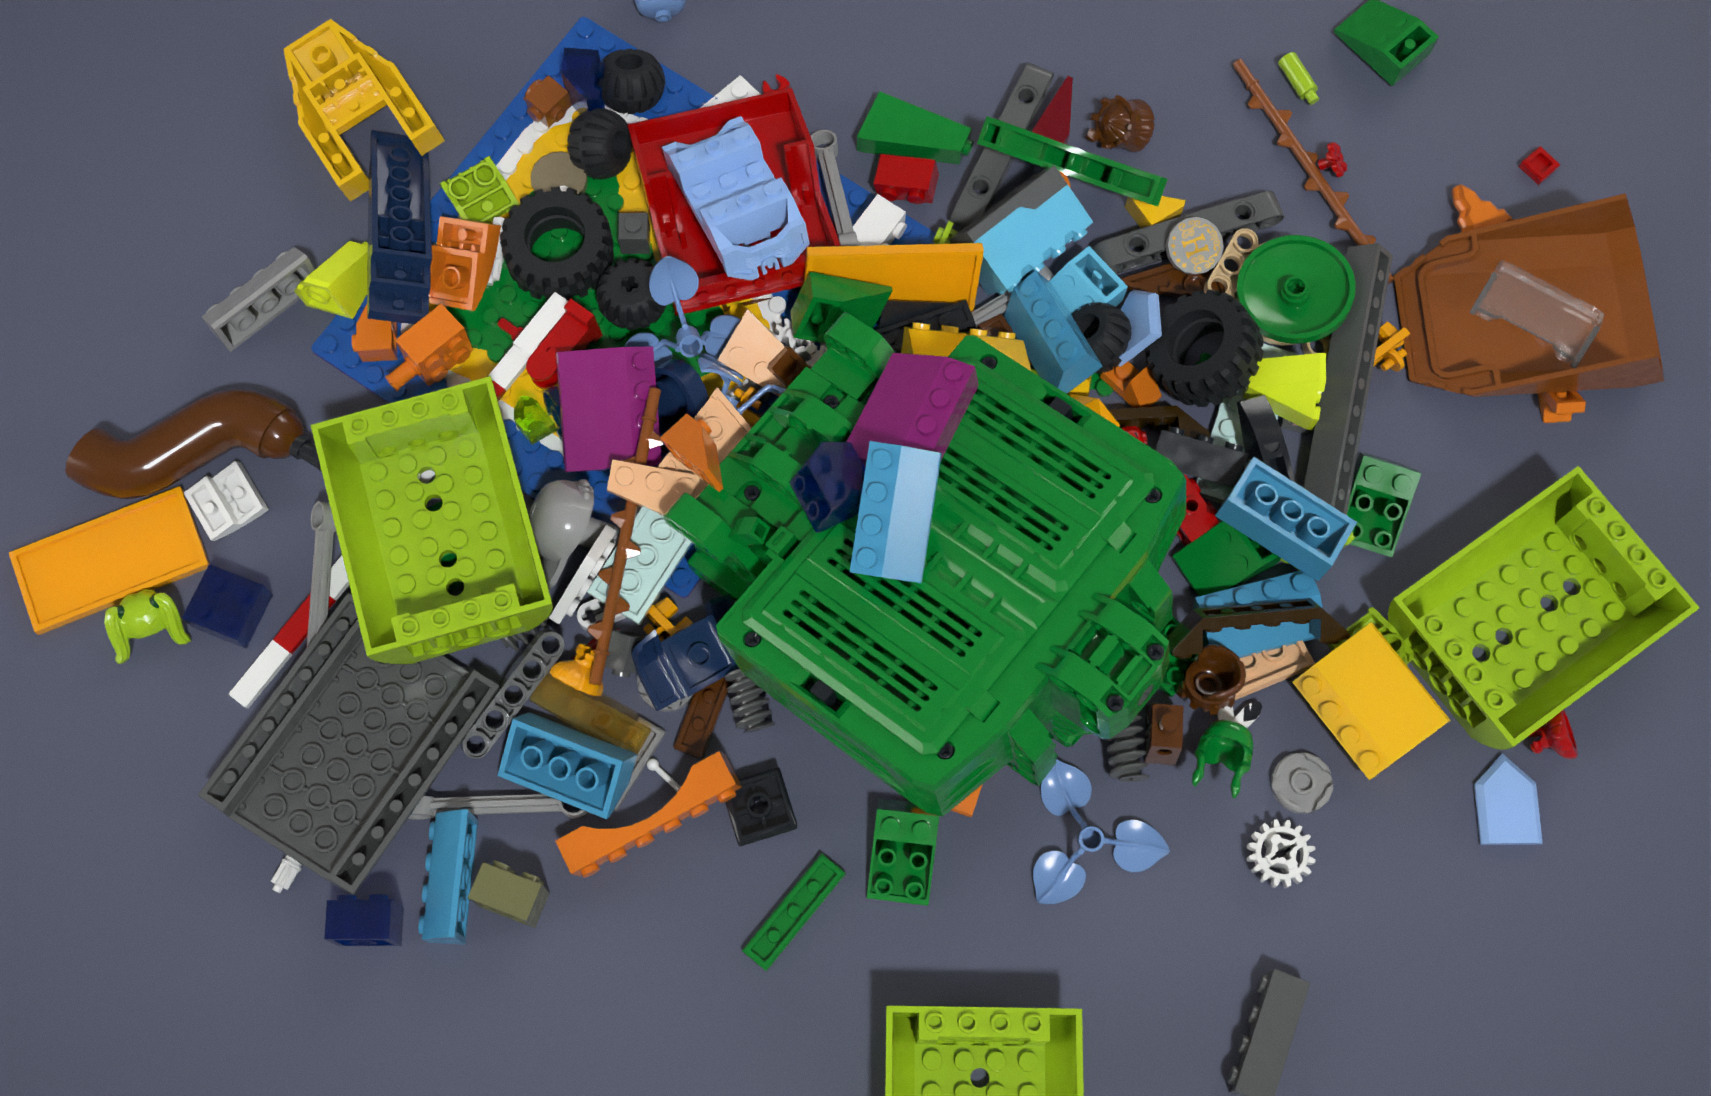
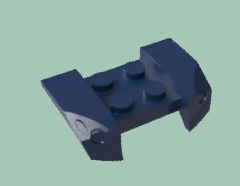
(685, 659)

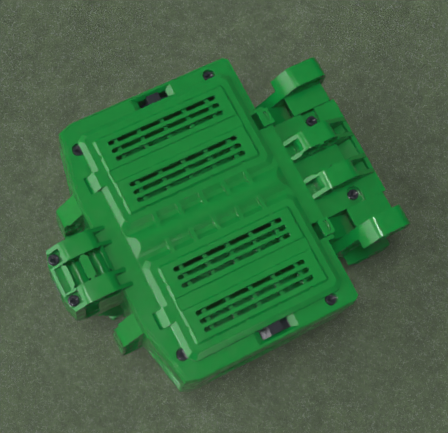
(1031, 593)

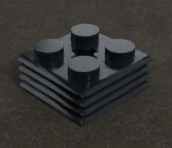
(777, 816)

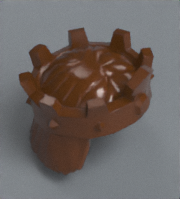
(1122, 124)
(1213, 679)

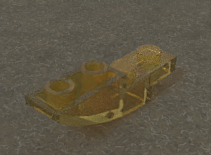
(590, 715)

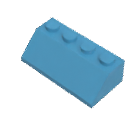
(1050, 334)
(895, 512)
(1286, 519)
(1260, 637)
(566, 764)
(449, 877)

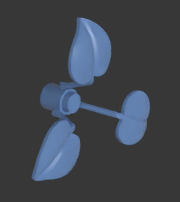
(676, 281)
(711, 364)
(1060, 878)

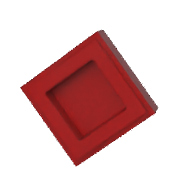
(1539, 165)

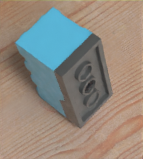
(1026, 229)

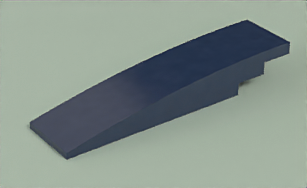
(398, 230)

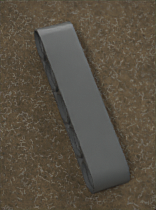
(526, 685)

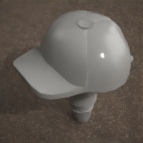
(563, 521)

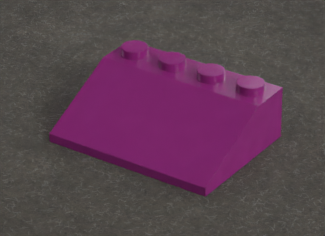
(916, 403)
(603, 405)

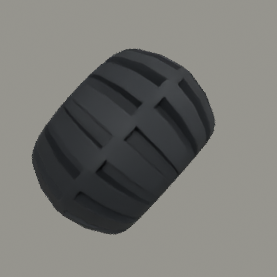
(631, 81)
(600, 143)
(626, 297)
(1106, 331)

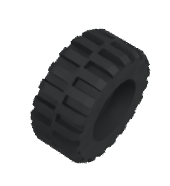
(549, 212)
(1224, 371)

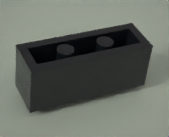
(1202, 457)

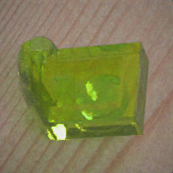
(532, 420)

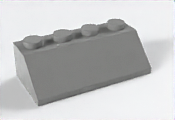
(259, 299)

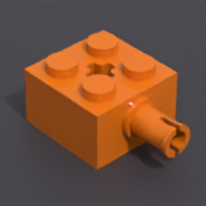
(431, 349)

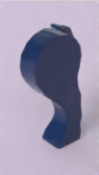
(680, 394)

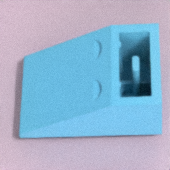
(1088, 281)

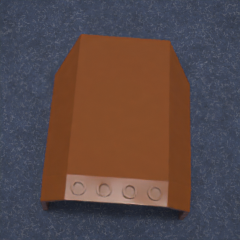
(1577, 248)

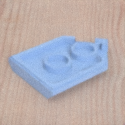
(1144, 316)
(1507, 806)

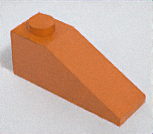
(375, 339)
(695, 449)

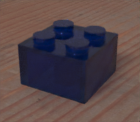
(227, 606)
(364, 921)

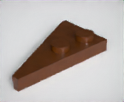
(1170, 282)

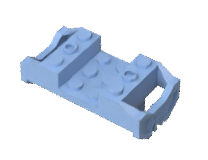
(738, 200)

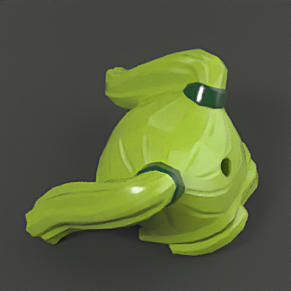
(140, 617)

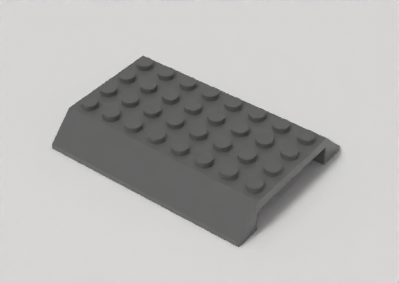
(345, 751)

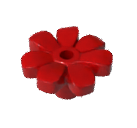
(1334, 160)

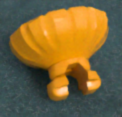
(577, 672)

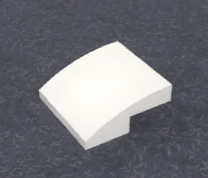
(226, 501)

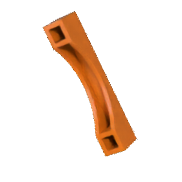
(705, 784)

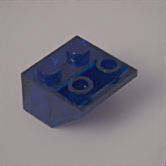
(581, 78)
(830, 484)

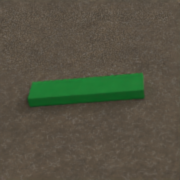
(793, 912)

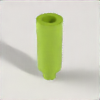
(1299, 77)

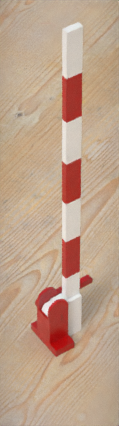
(554, 329)

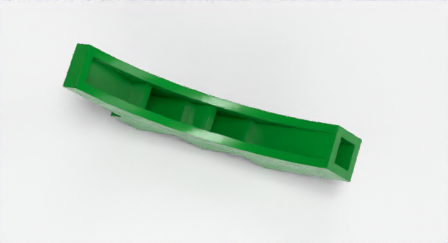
(1072, 161)

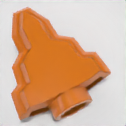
(1476, 212)

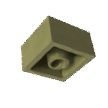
(508, 894)

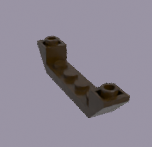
(1159, 419)
(1188, 635)

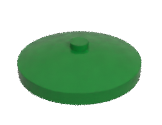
(1296, 288)

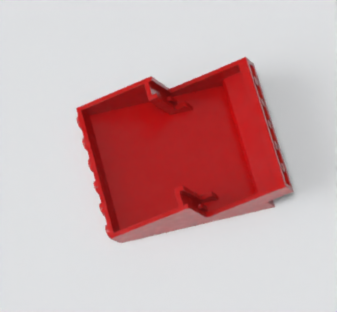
(678, 234)

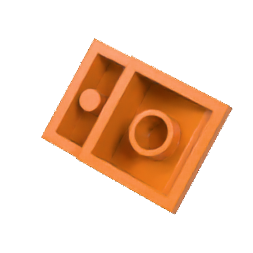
(462, 262)

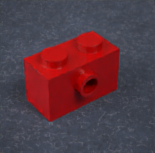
(906, 178)
(1199, 515)

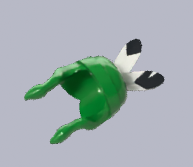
(1228, 742)

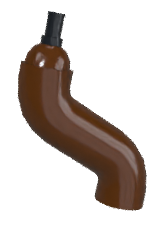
(187, 443)

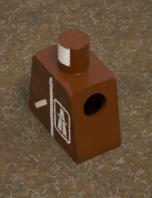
(1163, 731)

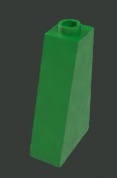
(911, 131)

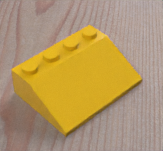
(924, 341)
(1370, 701)

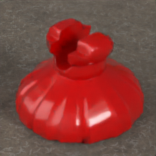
(1557, 735)

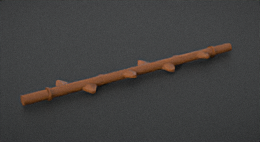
(1307, 159)
(625, 548)

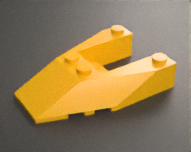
(340, 85)

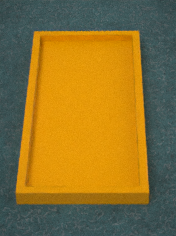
(912, 271)
(109, 559)

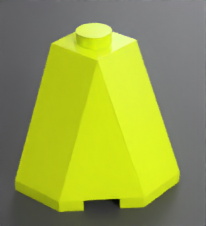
(339, 282)
(1291, 386)

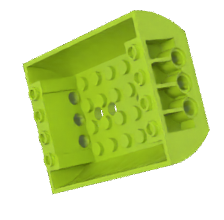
(397, 544)
(1551, 656)
(1019, 1048)

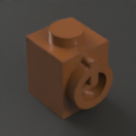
(547, 101)

